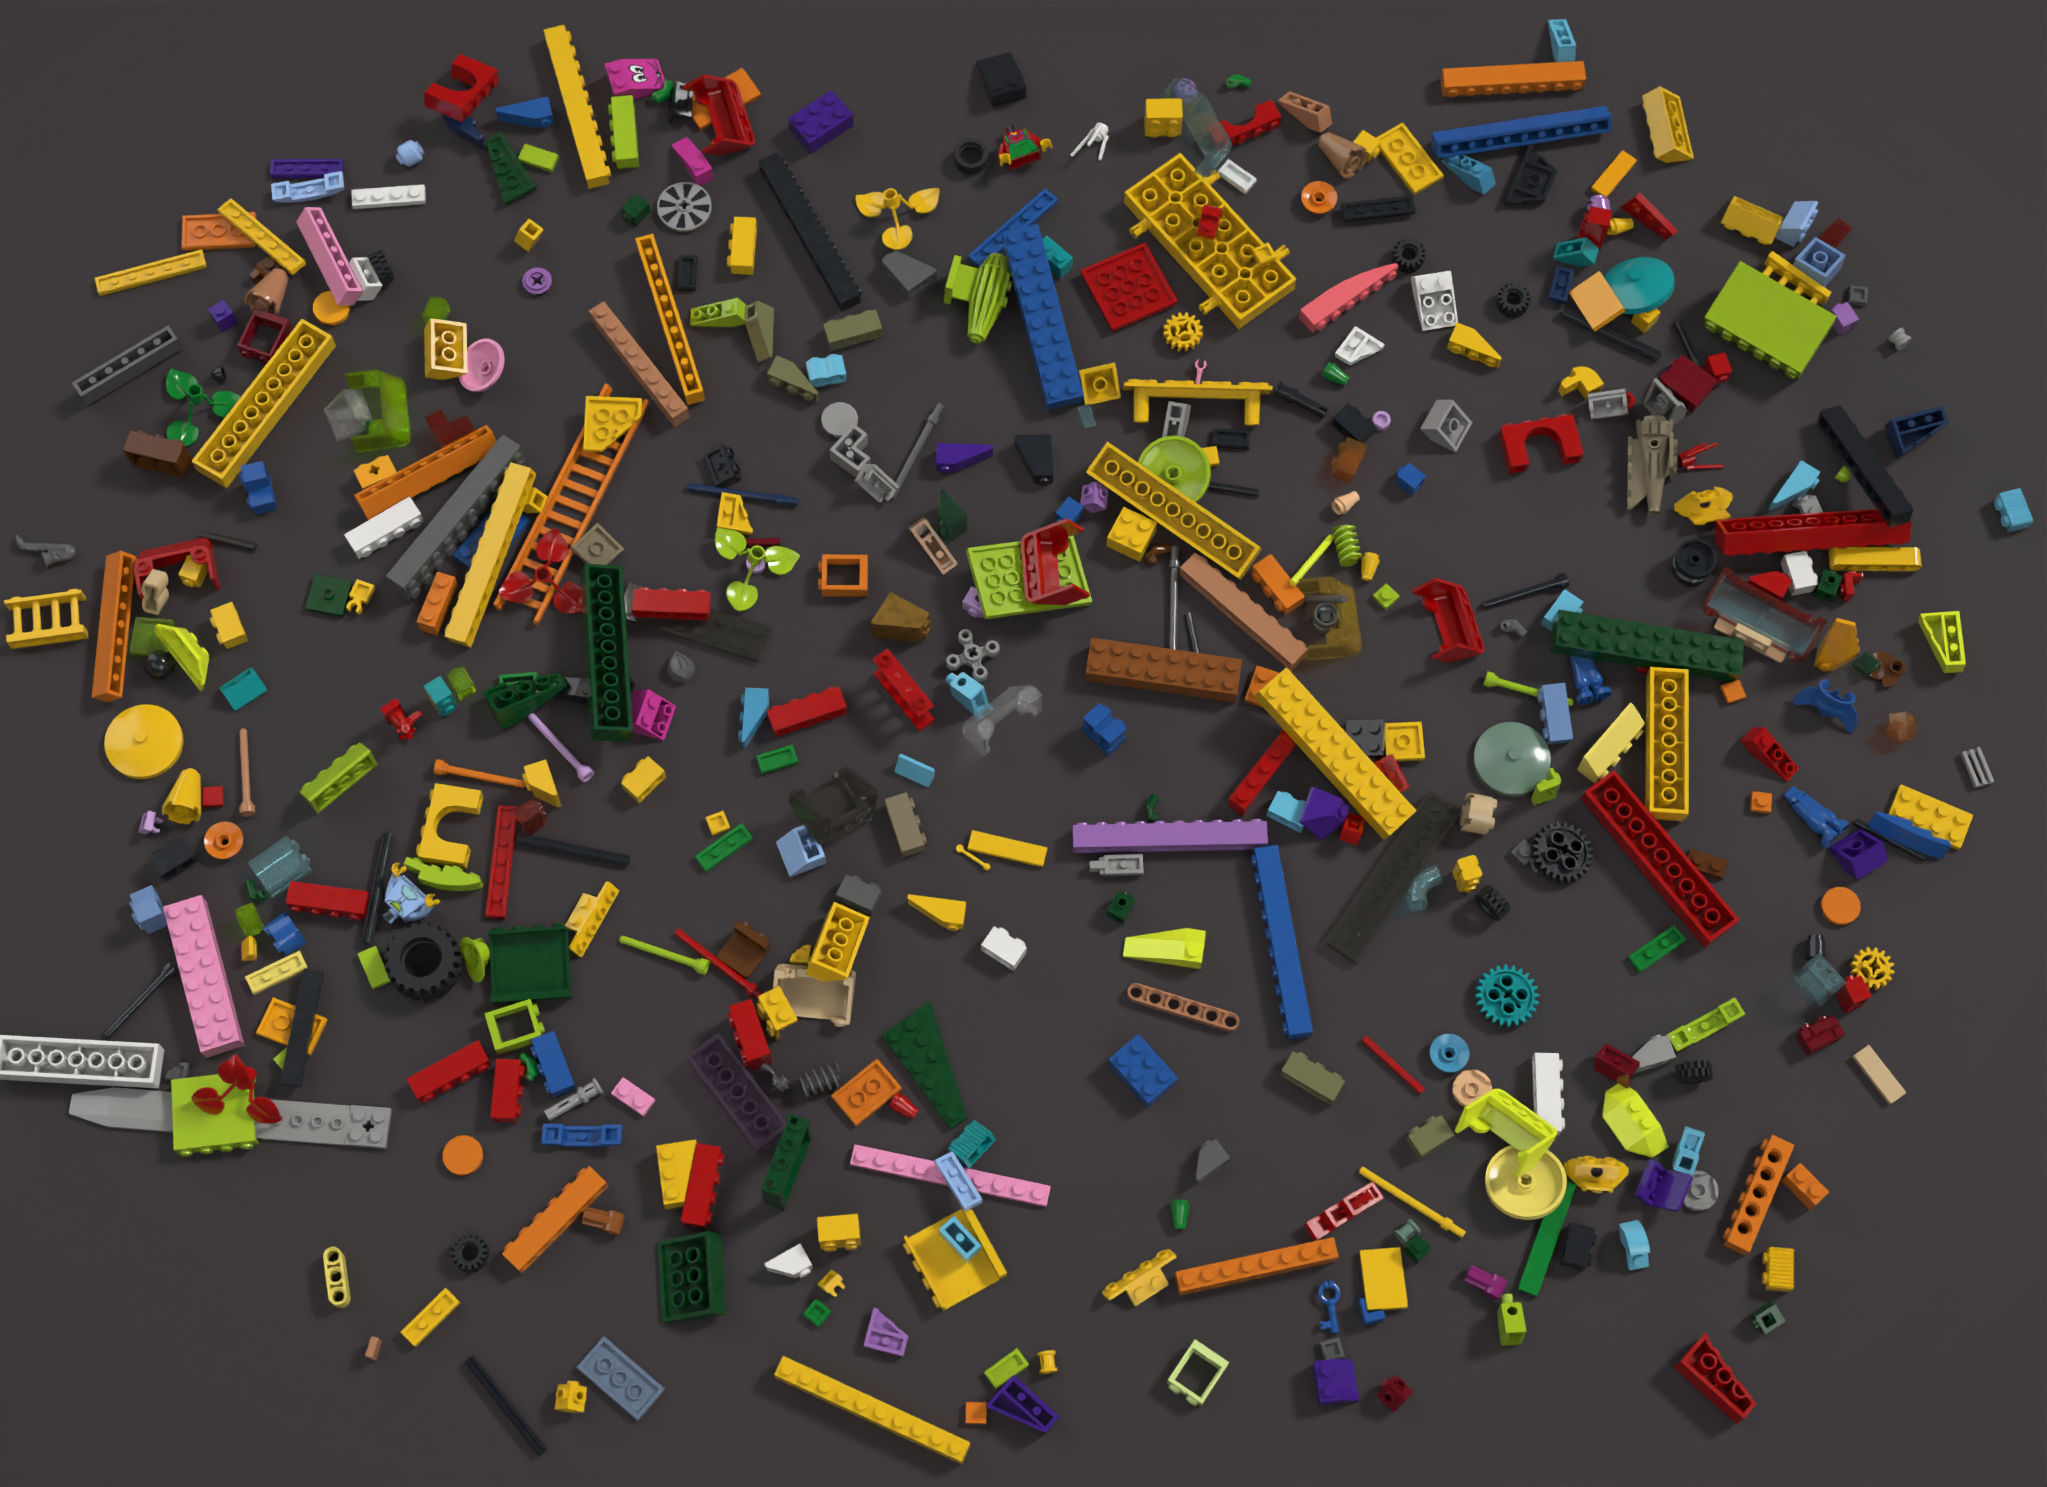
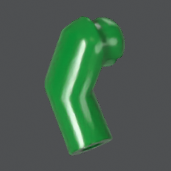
(1237, 80)
(664, 93)
(531, 1066)

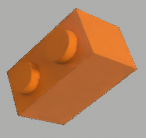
(1805, 1186)

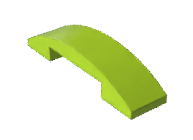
(1706, 1025)

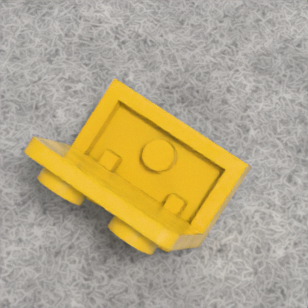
(776, 1011)

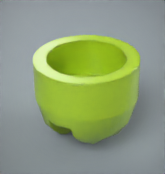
(1843, 475)

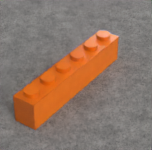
(555, 1219)

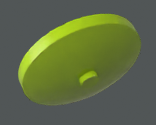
(1179, 464)

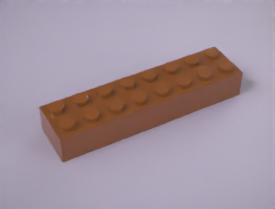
(1163, 670)

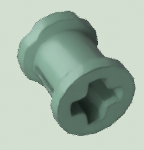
(1407, 1231)

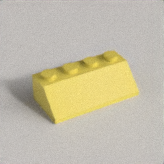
(1612, 744)

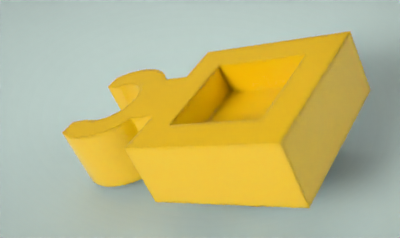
(360, 594)

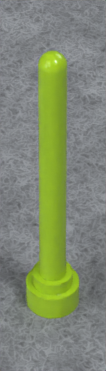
(1493, 680)
(700, 965)

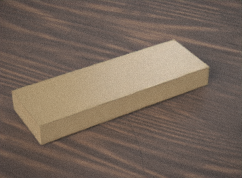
(1879, 1074)

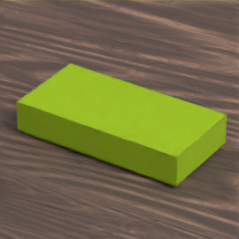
(538, 157)
(374, 967)
(1005, 1368)

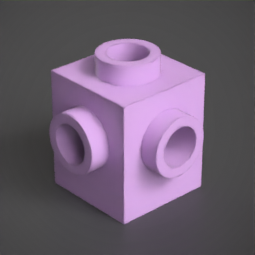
(972, 603)

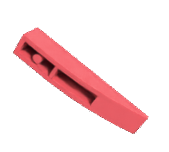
(1344, 296)

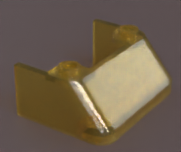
(1342, 641)

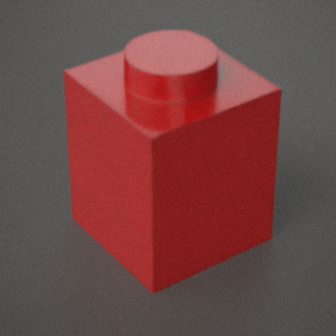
(1718, 367)

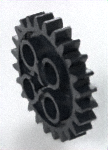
(1566, 836)

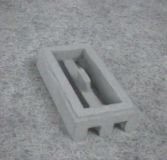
(1984, 766)

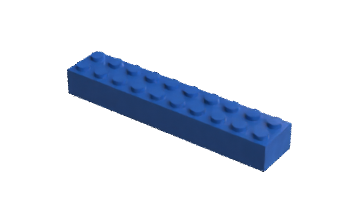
(1042, 316)

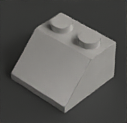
(1446, 424)

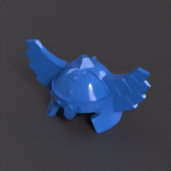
(1830, 703)

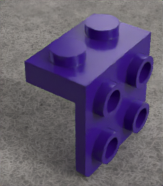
(1663, 1187)

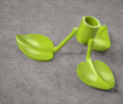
(779, 561)

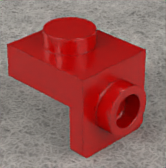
(1846, 586)

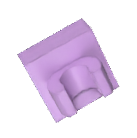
(147, 823)

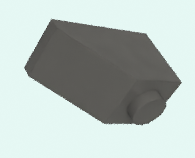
(1210, 1159)

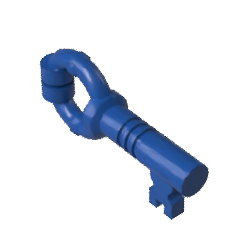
(1332, 1324)

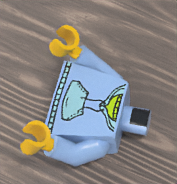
(406, 899)

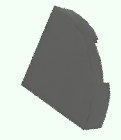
(179, 1071)

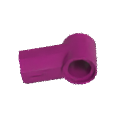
(1490, 1284)

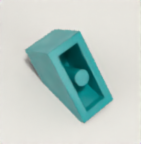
(1576, 252)

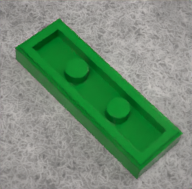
(723, 848)
(1656, 949)

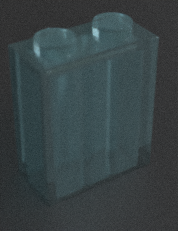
(280, 865)

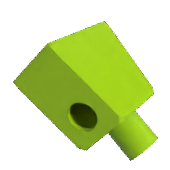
(1511, 1321)

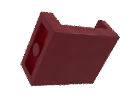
(1688, 382)

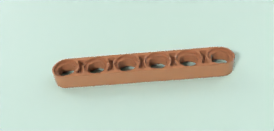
(1184, 1003)

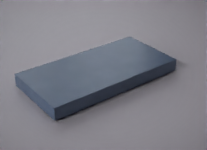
(620, 1378)

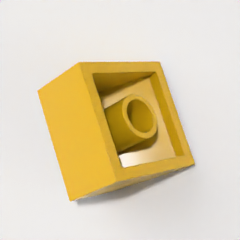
(540, 781)

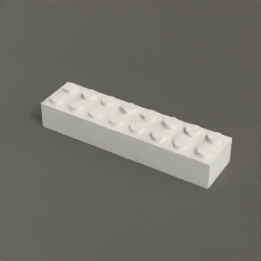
(80, 1061)

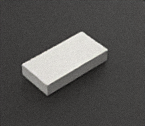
(1237, 176)

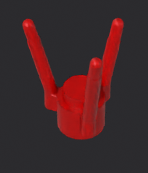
(1688, 458)

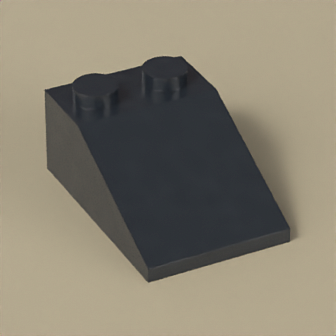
(1002, 79)

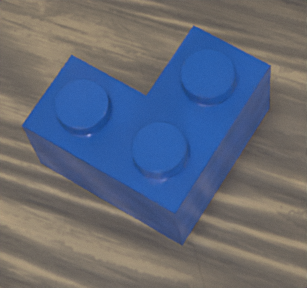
(259, 486)

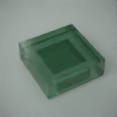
(1866, 664)

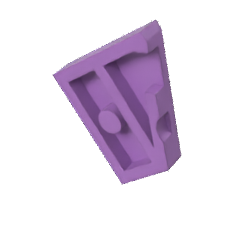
(885, 1335)

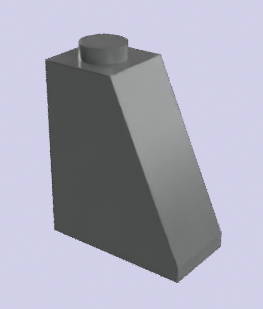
(908, 273)

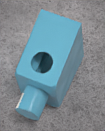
(967, 692)

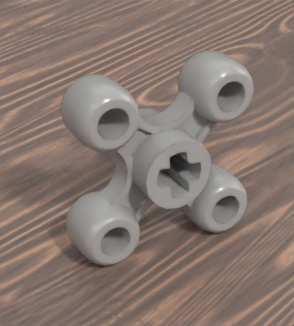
(975, 661)

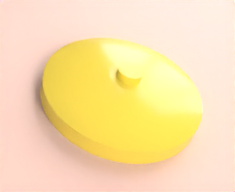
(1530, 1195)

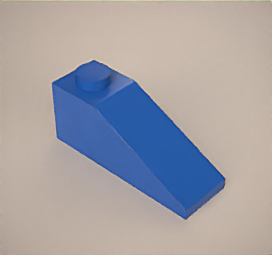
(531, 113)

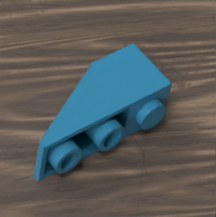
(1471, 172)
(755, 711)

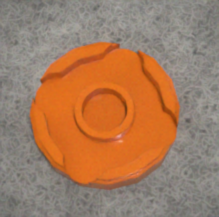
(1840, 906)
(463, 1155)

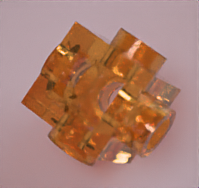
(1902, 726)

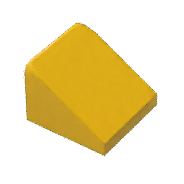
(249, 949)

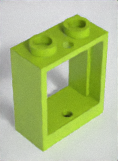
(503, 1047)

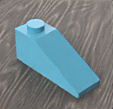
(1562, 41)
(1799, 483)

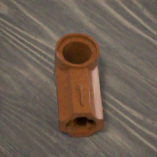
(609, 1222)

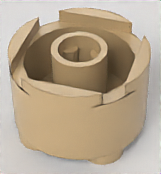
(1478, 814)

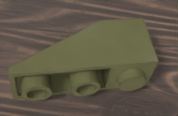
(759, 325)
(788, 376)

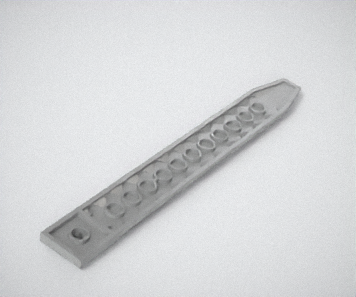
(300, 1123)

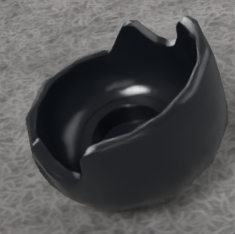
(159, 664)

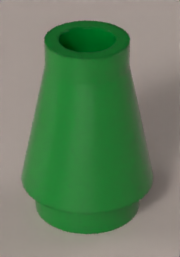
(1335, 374)
(1179, 1213)

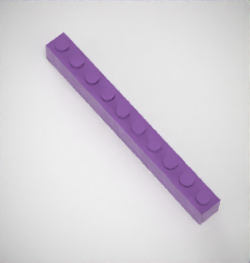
(1169, 836)

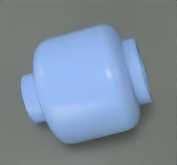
(409, 153)

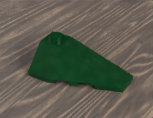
(516, 701)

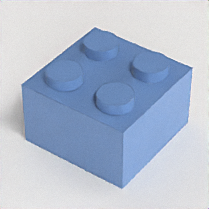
(1820, 261)

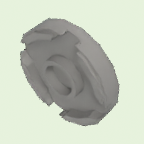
(838, 418)
(1702, 1192)

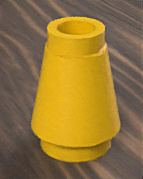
(1619, 225)
(1369, 564)

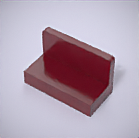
(1616, 1065)

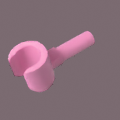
(1199, 371)

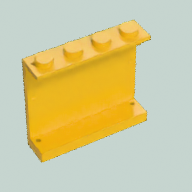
(945, 1271)

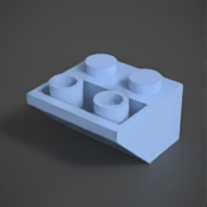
(1797, 222)
(800, 851)

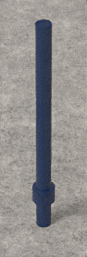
(779, 499)

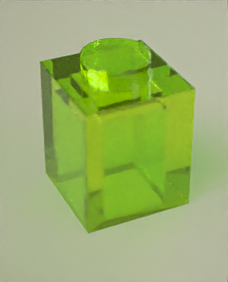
(436, 309)
(461, 682)
(249, 919)

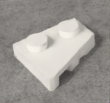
(1358, 347)

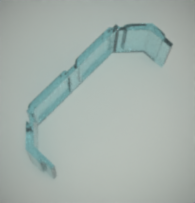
(1202, 123)

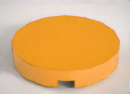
(328, 311)

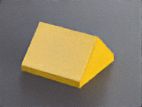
(1099, 384)

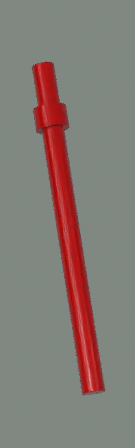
(750, 988)

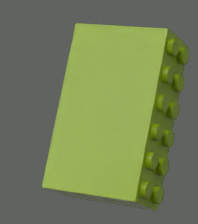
(1769, 320)

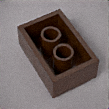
(157, 454)

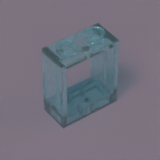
(1816, 971)

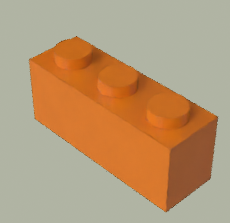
(1277, 585)
(437, 603)

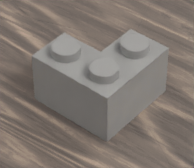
(848, 450)

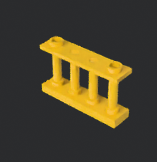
(1796, 277)
(56, 633)

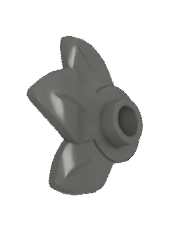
(779, 1081)

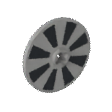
(697, 206)

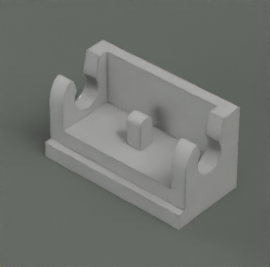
(1608, 404)
(876, 482)

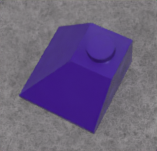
(1323, 813)

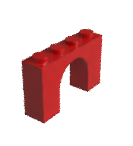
(462, 103)
(1560, 429)

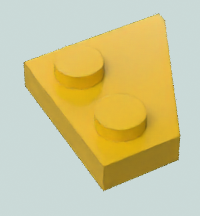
(733, 515)

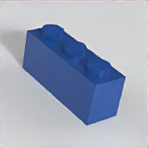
(552, 1064)

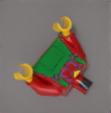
(1021, 147)

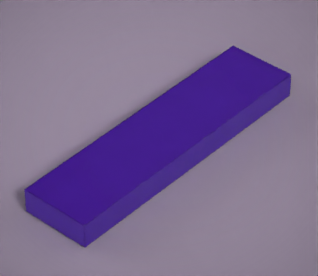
(304, 167)

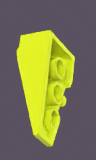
(1172, 947)

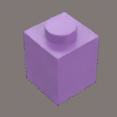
(1845, 319)

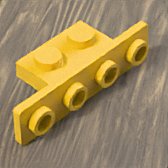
(589, 916)
(1143, 1281)

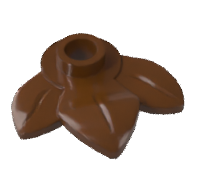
(1885, 672)

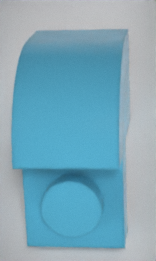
(1687, 1151)
(1636, 1244)

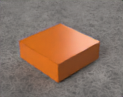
(1733, 692)
(976, 1412)

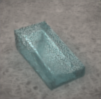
(1087, 416)

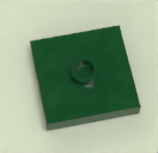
(329, 595)

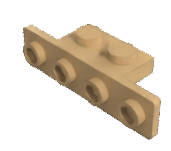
(1751, 639)

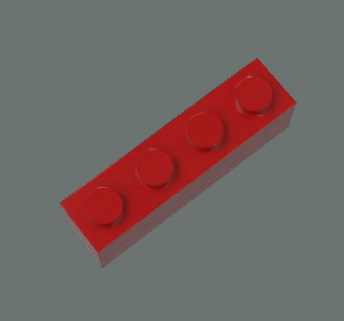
(671, 604)
(807, 711)
(327, 900)
(449, 1072)
(701, 1186)

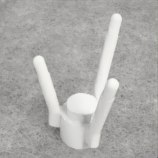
(1097, 133)

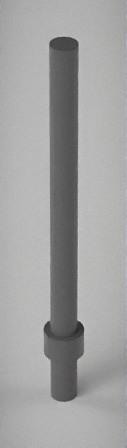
(931, 421)
(1174, 566)

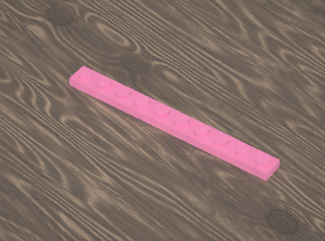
(927, 1171)

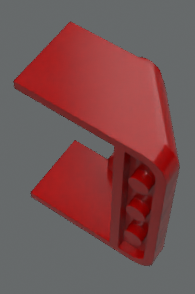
(726, 113)
(199, 550)
(1040, 564)
(1453, 618)

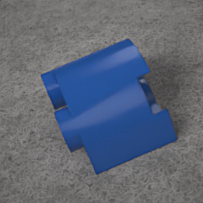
(285, 933)

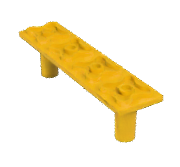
(1187, 389)

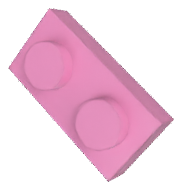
(633, 1097)

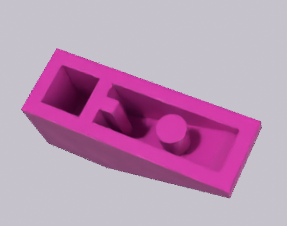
(693, 161)

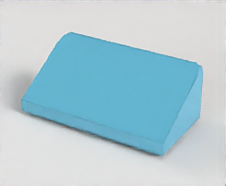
(914, 770)

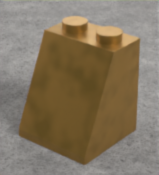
(900, 620)

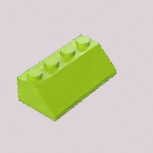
(338, 777)

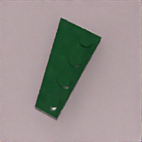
(510, 172)

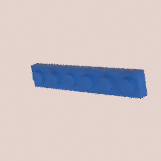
(1025, 217)

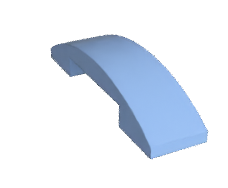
(308, 190)

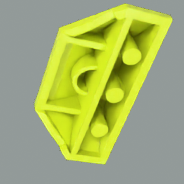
(186, 652)
(1633, 1122)

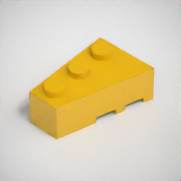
(675, 1170)

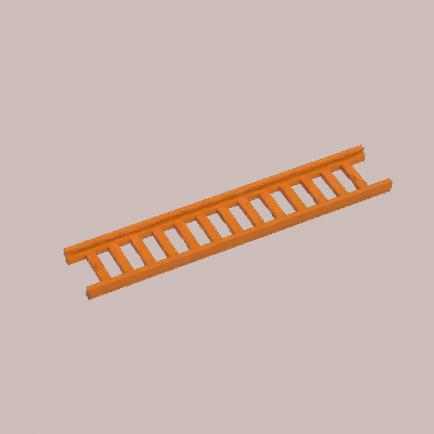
(555, 497)

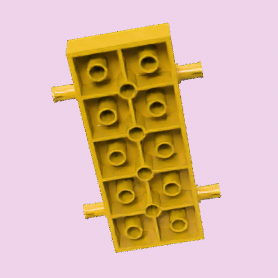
(1225, 269)

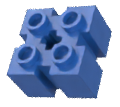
(1104, 729)

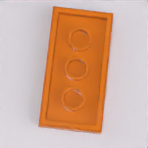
(747, 90)
(212, 232)

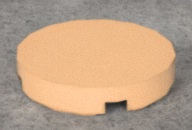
(1470, 1086)

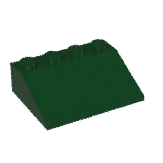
(691, 1277)

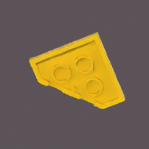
(608, 420)

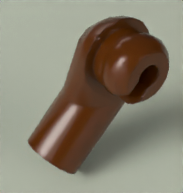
(1156, 551)

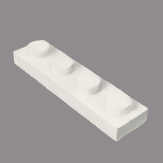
(388, 196)

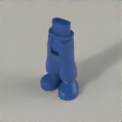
(1587, 676)
(1816, 816)

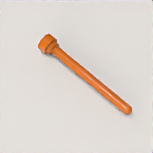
(443, 768)

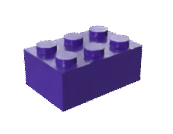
(821, 121)

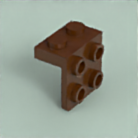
(744, 949)

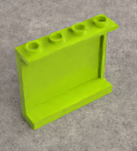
(206, 1132)

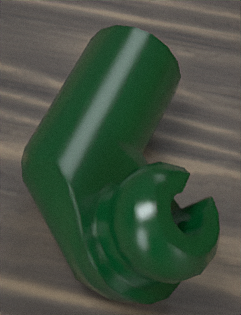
(1150, 806)
(253, 893)

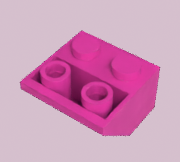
(651, 714)

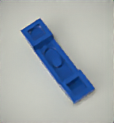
(582, 1136)

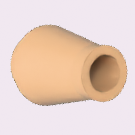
(1344, 503)

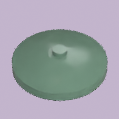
(1511, 759)

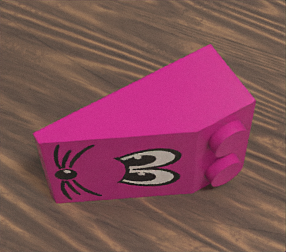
(635, 77)

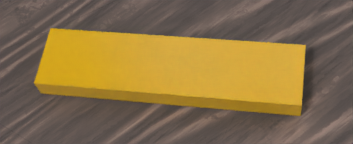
(1007, 848)

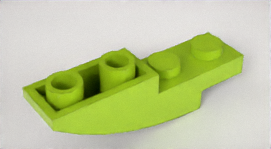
(448, 879)

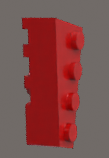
(1715, 1380)

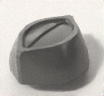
(680, 668)

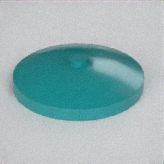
(1641, 283)

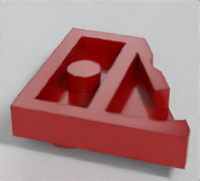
(1393, 772)

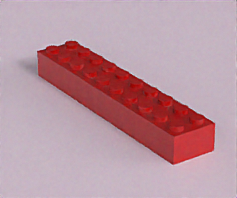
(1807, 532)
(1660, 859)

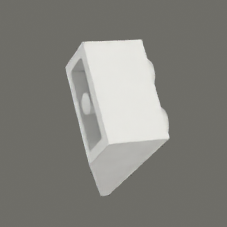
(1435, 300)

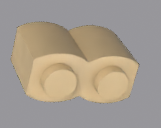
(155, 592)

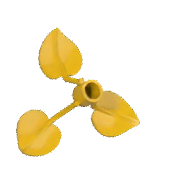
(873, 203)

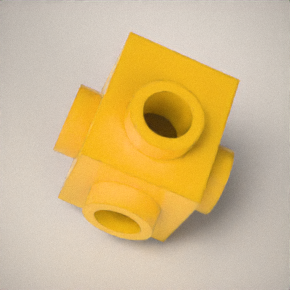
(570, 1397)

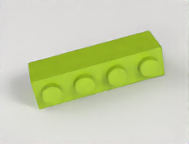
(624, 130)

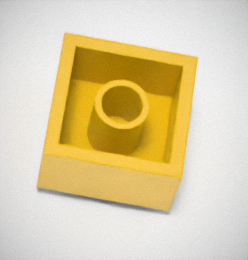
(1163, 117)
(1131, 534)
(839, 1232)

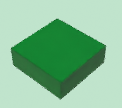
(817, 1313)

